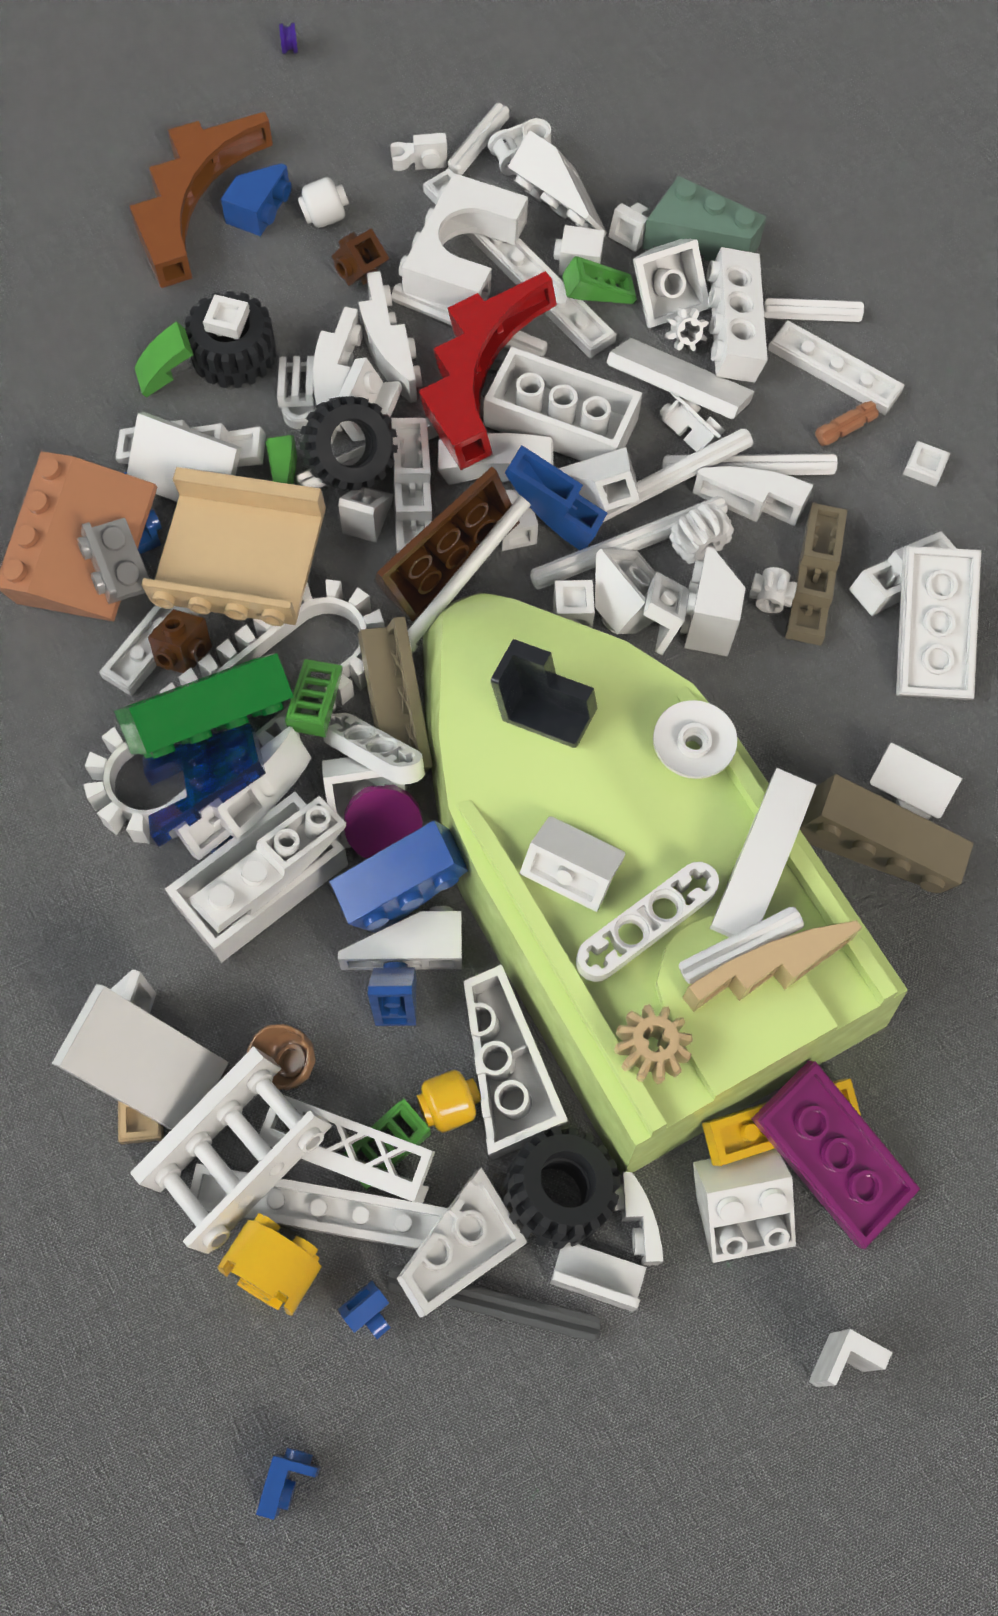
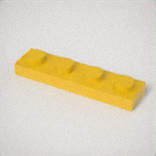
(738, 1137)

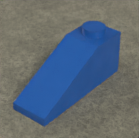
(393, 995)

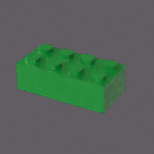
(204, 704)

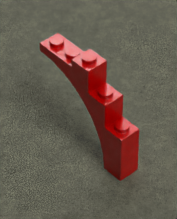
(463, 362)

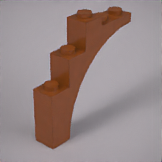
(180, 183)

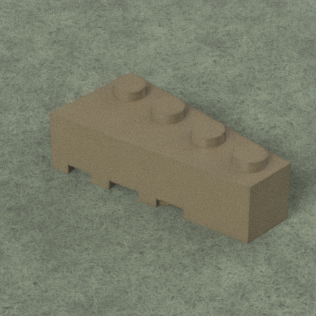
(884, 836)

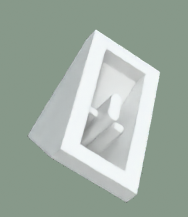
(364, 512)

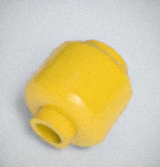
(448, 1101)

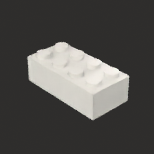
(556, 401)
(247, 927)

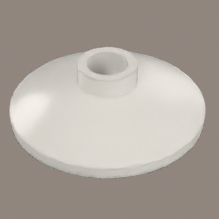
(698, 723)

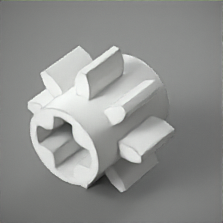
(678, 325)
(773, 590)

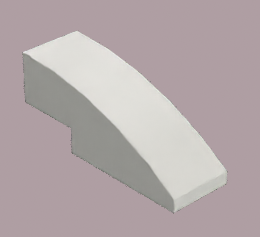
(503, 447)
(754, 491)
(881, 584)

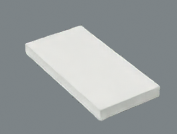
(680, 378)
(938, 623)
(138, 1058)

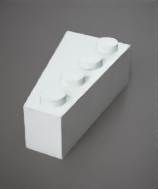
(512, 1077)

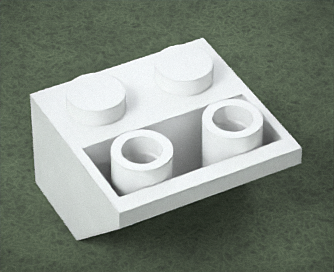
(712, 606)
(746, 1205)

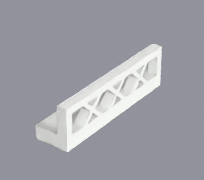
(349, 1165)

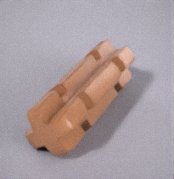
(846, 423)

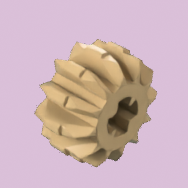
(636, 1044)

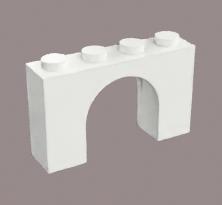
(460, 209)

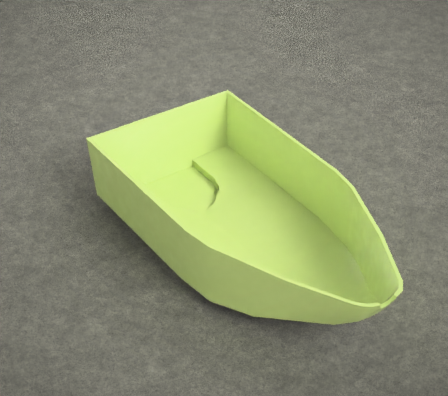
(504, 783)

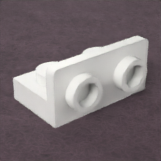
(366, 383)

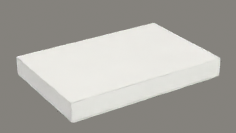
(164, 445)

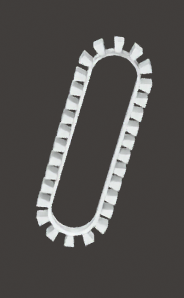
(99, 768)

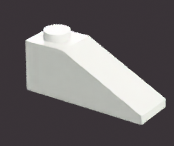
(421, 941)

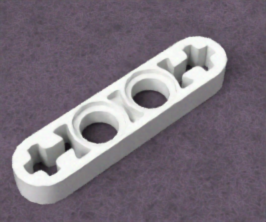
(375, 749)
(645, 918)

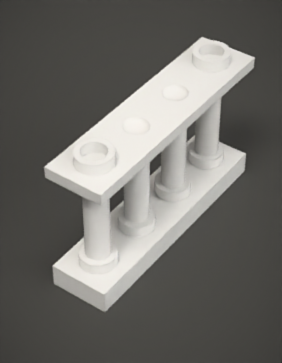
(194, 1137)

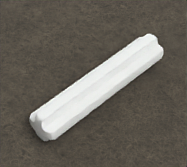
(478, 139)
(813, 309)
(766, 931)

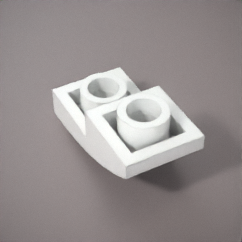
(636, 1207)

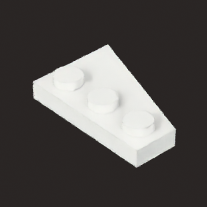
(461, 1246)

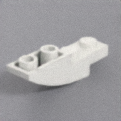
(387, 340)
(335, 358)
(283, 762)
(271, 867)

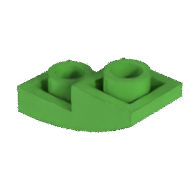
(161, 356)

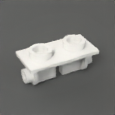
(683, 415)

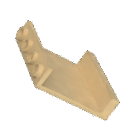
(238, 547)

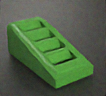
(597, 282)
(282, 458)
(309, 723)
(388, 1121)

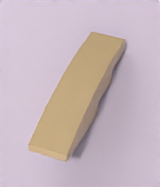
(784, 959)

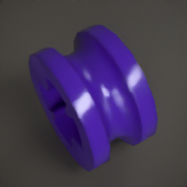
(288, 38)

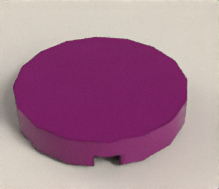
(380, 818)

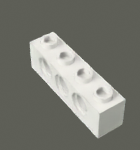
(737, 315)

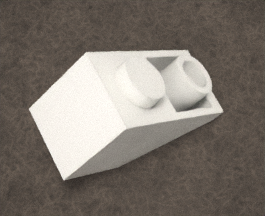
(606, 479)

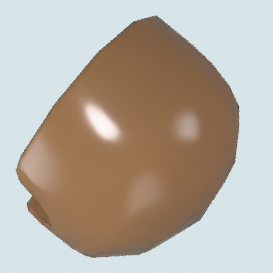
(290, 1050)

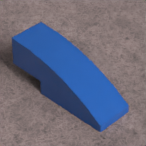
(555, 498)

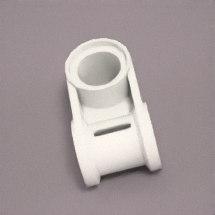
(514, 138)

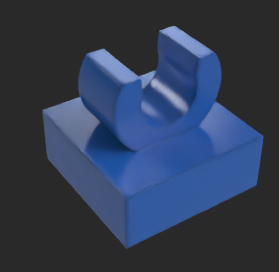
(365, 1309)

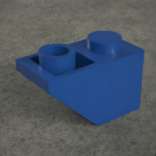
(255, 198)

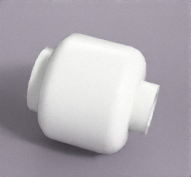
(323, 202)

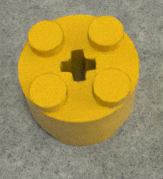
(271, 1264)

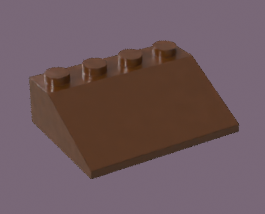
(443, 546)

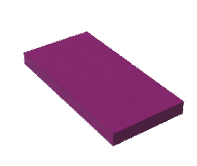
(836, 1154)

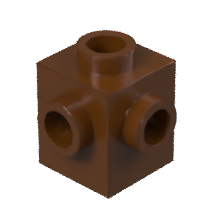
(359, 256)
(180, 641)

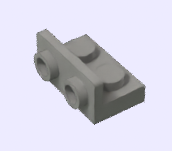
(114, 559)

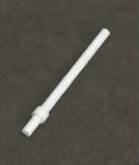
(467, 570)

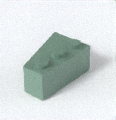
(703, 215)

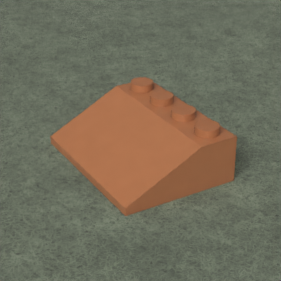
(43, 555)

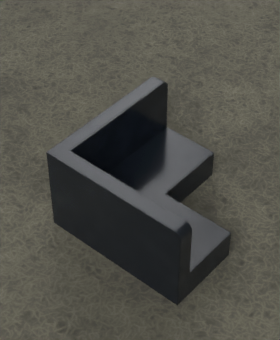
(538, 698)

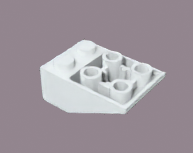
(553, 179)

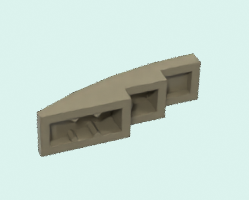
(816, 574)

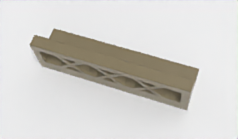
(394, 685)

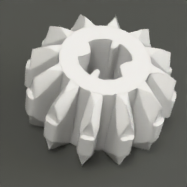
(701, 529)

